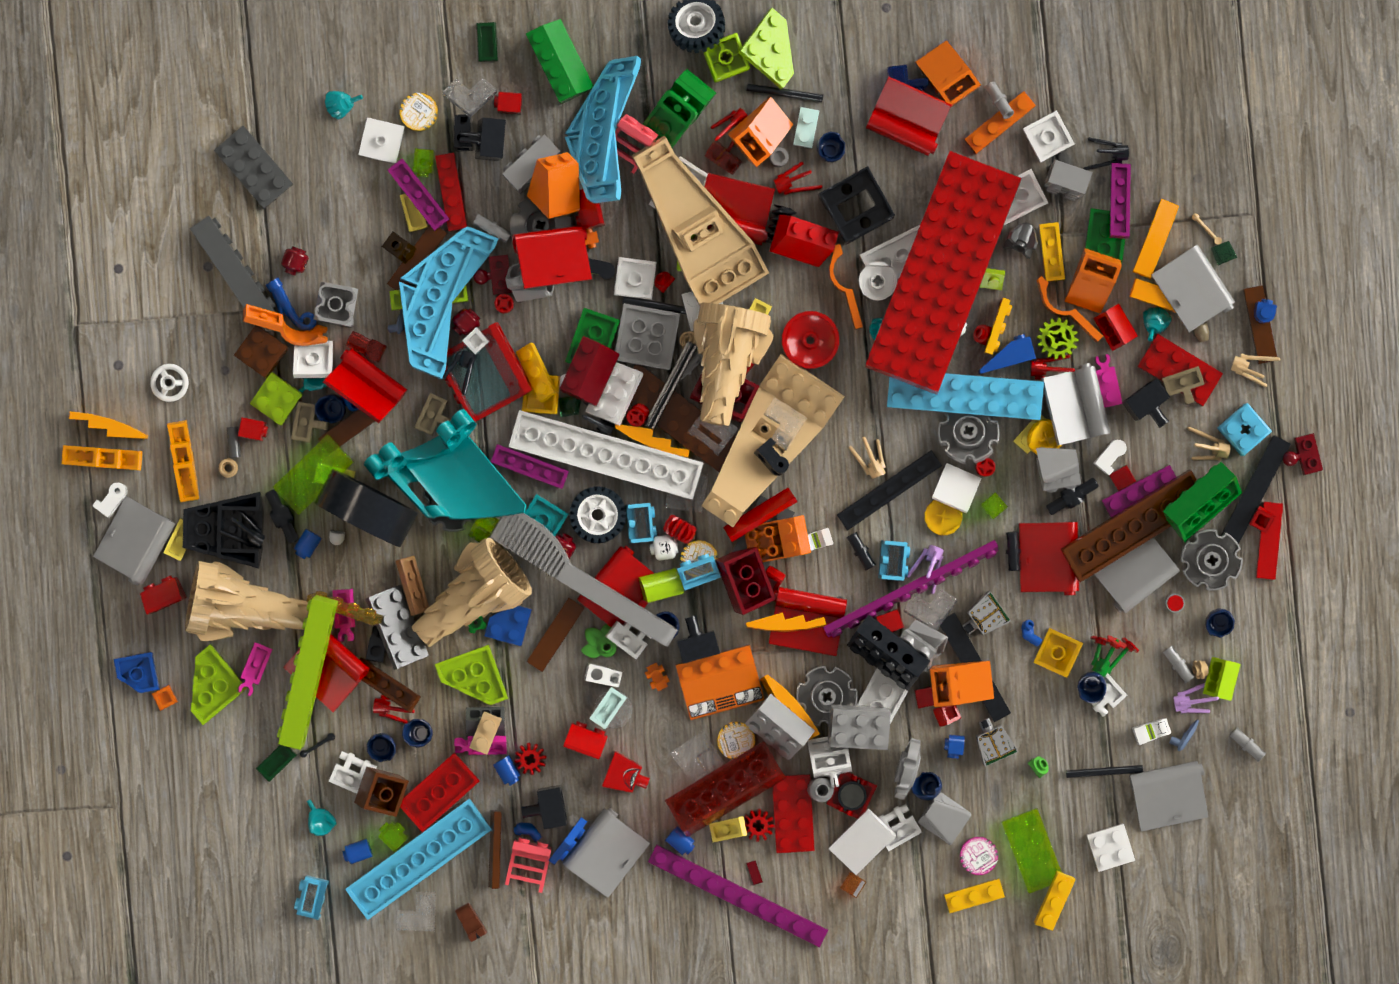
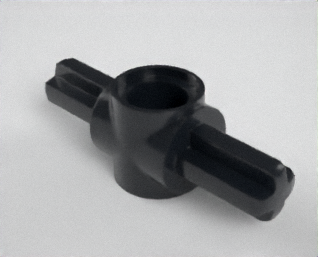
(1072, 497)
(282, 516)

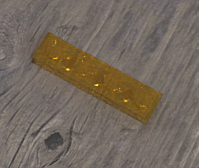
(352, 610)

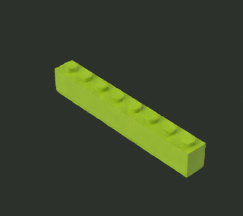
(308, 672)

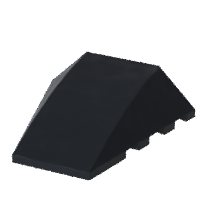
(205, 521)

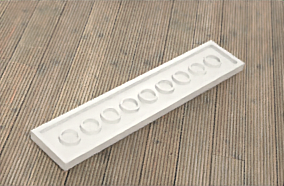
(896, 250)
(606, 454)

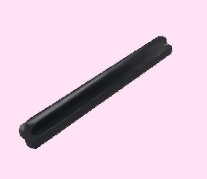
(670, 385)

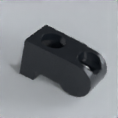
(463, 123)
(601, 268)
(771, 459)
(376, 648)

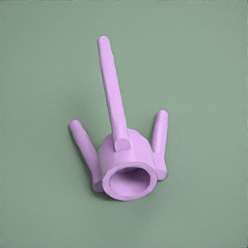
(933, 555)
(1184, 703)

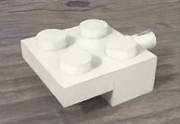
(828, 760)

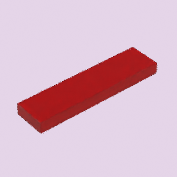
(761, 514)
(1269, 544)

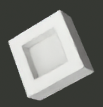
(476, 340)

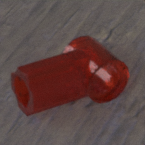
(369, 347)

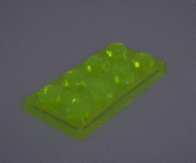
(308, 476)
(1031, 849)

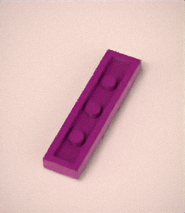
(418, 194)
(1120, 200)
(529, 466)
(1138, 490)

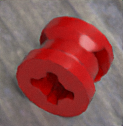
(504, 303)
(634, 418)
(985, 467)

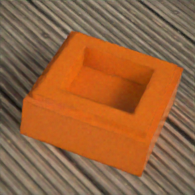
(164, 697)

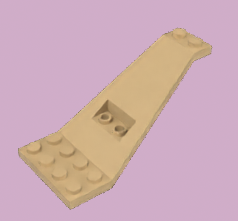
(718, 258)
(743, 473)

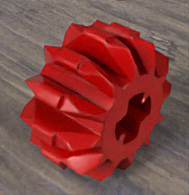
(679, 529)
(527, 753)
(763, 820)

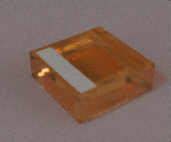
(853, 884)

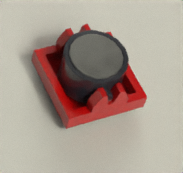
(852, 795)

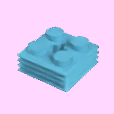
(1256, 432)

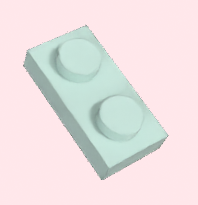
(806, 127)
(608, 708)

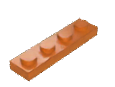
(997, 124)

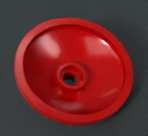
(812, 325)

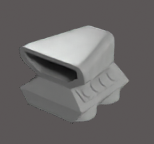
(515, 283)
(336, 304)
(1057, 468)
(925, 641)
(944, 818)

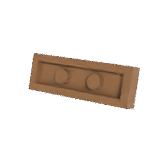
(412, 585)

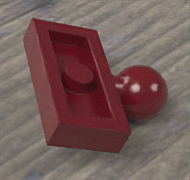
(498, 270)
(1306, 453)

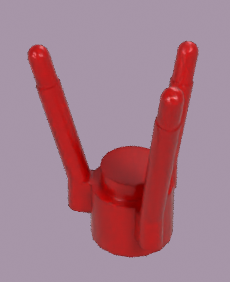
(735, 118)
(784, 183)
(1040, 367)
(383, 707)

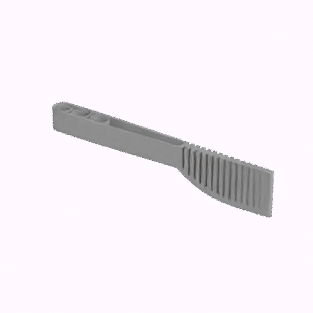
(540, 547)

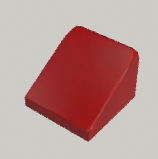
(1122, 477)
(1262, 519)
(775, 577)
(924, 697)
(946, 715)

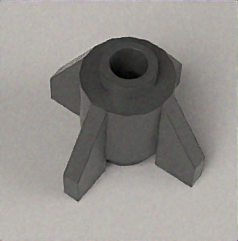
(1022, 239)

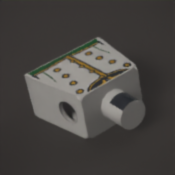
(986, 615)
(994, 743)

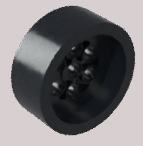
(366, 508)

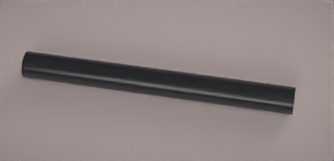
(784, 92)
(655, 305)
(1104, 771)

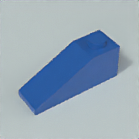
(1013, 353)

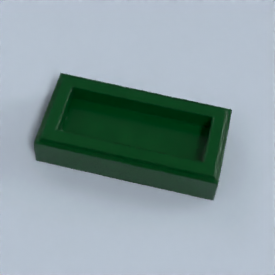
(487, 42)
(276, 762)

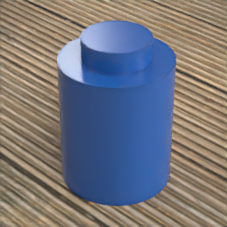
(307, 544)
(507, 770)
(680, 841)
(357, 851)

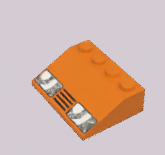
(720, 682)

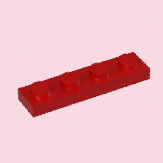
(451, 191)

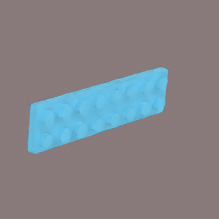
(972, 396)
(418, 859)

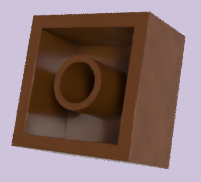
(261, 351)
(381, 791)

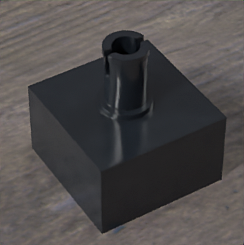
(488, 139)
(1147, 401)
(697, 644)
(550, 807)

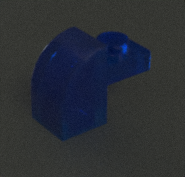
(901, 74)

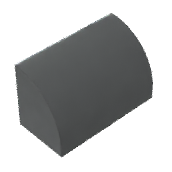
(474, 715)

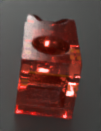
(723, 157)

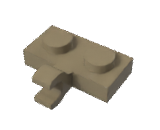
(1183, 383)
(432, 414)
(305, 422)

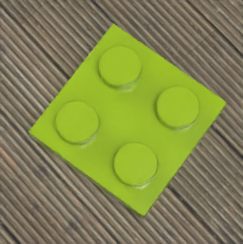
(276, 398)

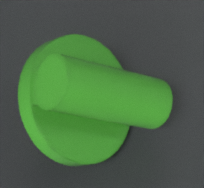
(1039, 766)

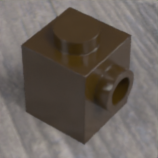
(399, 247)

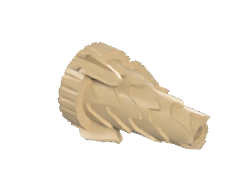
(729, 343)
(487, 583)
(225, 600)

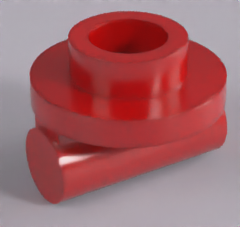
(663, 281)
(982, 334)

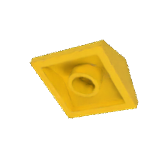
(550, 406)
(1058, 652)

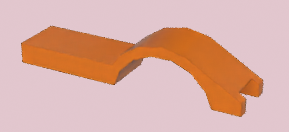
(848, 292)
(1073, 314)
(275, 322)

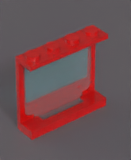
(495, 376)

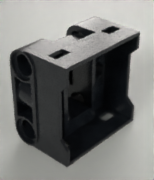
(877, 215)

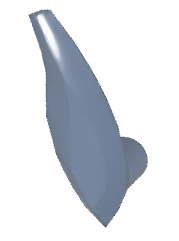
(399, 326)
(1185, 738)

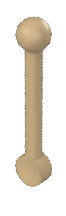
(1217, 240)

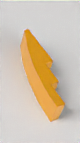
(1155, 238)
(1149, 294)
(113, 427)
(645, 436)
(101, 457)
(183, 461)
(778, 623)
(779, 692)

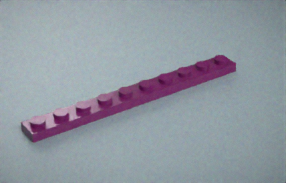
(919, 585)
(738, 895)

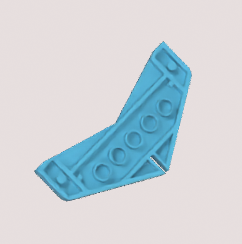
(593, 129)
(438, 283)

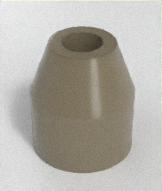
(1202, 332)

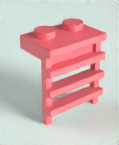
(638, 132)
(526, 849)

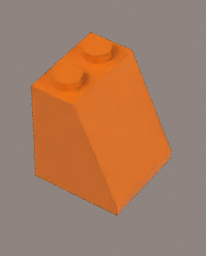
(555, 185)

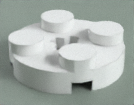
(886, 274)

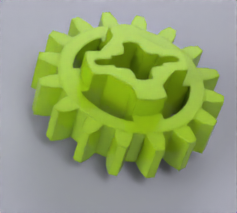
(1061, 331)

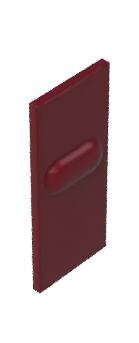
(754, 872)

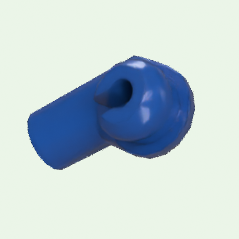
(1028, 633)
(528, 829)

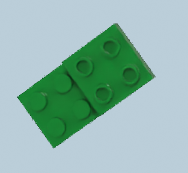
(679, 107)

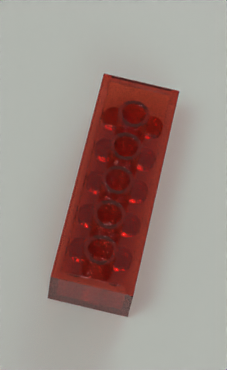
(725, 789)

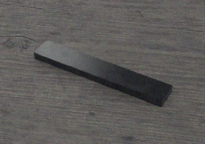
(1256, 488)
(889, 490)
(966, 653)

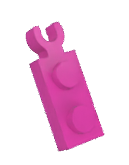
(1108, 383)
(341, 621)
(254, 666)
(498, 746)

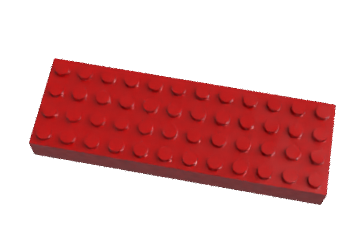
(943, 272)

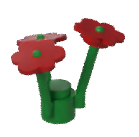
(1102, 665)

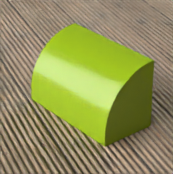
(661, 585)
(1221, 678)

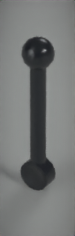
(331, 736)

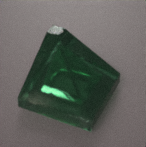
(1223, 253)
(569, 406)

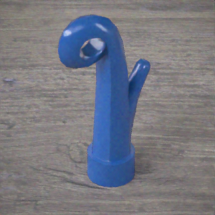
(284, 306)

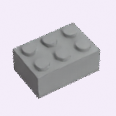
(521, 171)
(1067, 180)
(779, 727)
(859, 727)

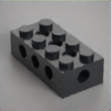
(892, 649)

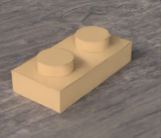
(485, 733)

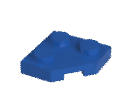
(509, 625)
(138, 672)
(569, 842)

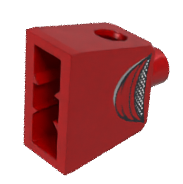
(624, 774)

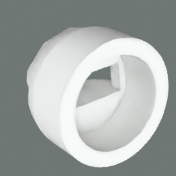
(336, 537)

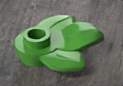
(596, 642)

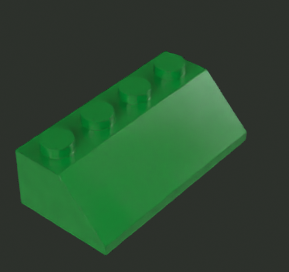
(559, 61)
(1202, 501)

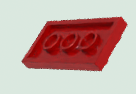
(1166, 358)
(438, 792)
(793, 815)

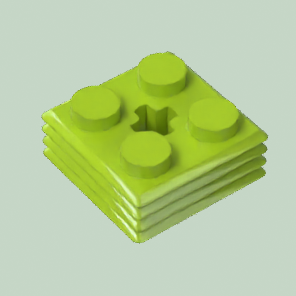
(737, 63)

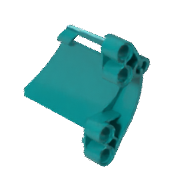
(451, 472)

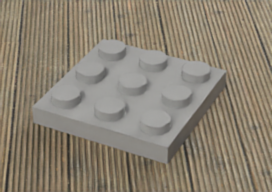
(647, 336)

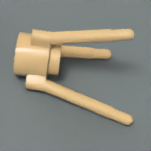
(1240, 367)
(1219, 449)
(874, 468)

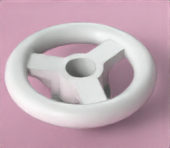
(162, 370)

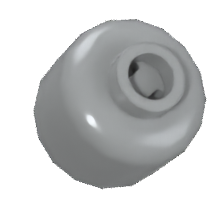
(820, 784)

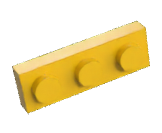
(1051, 251)
(998, 326)
(536, 372)
(974, 895)
(1054, 900)

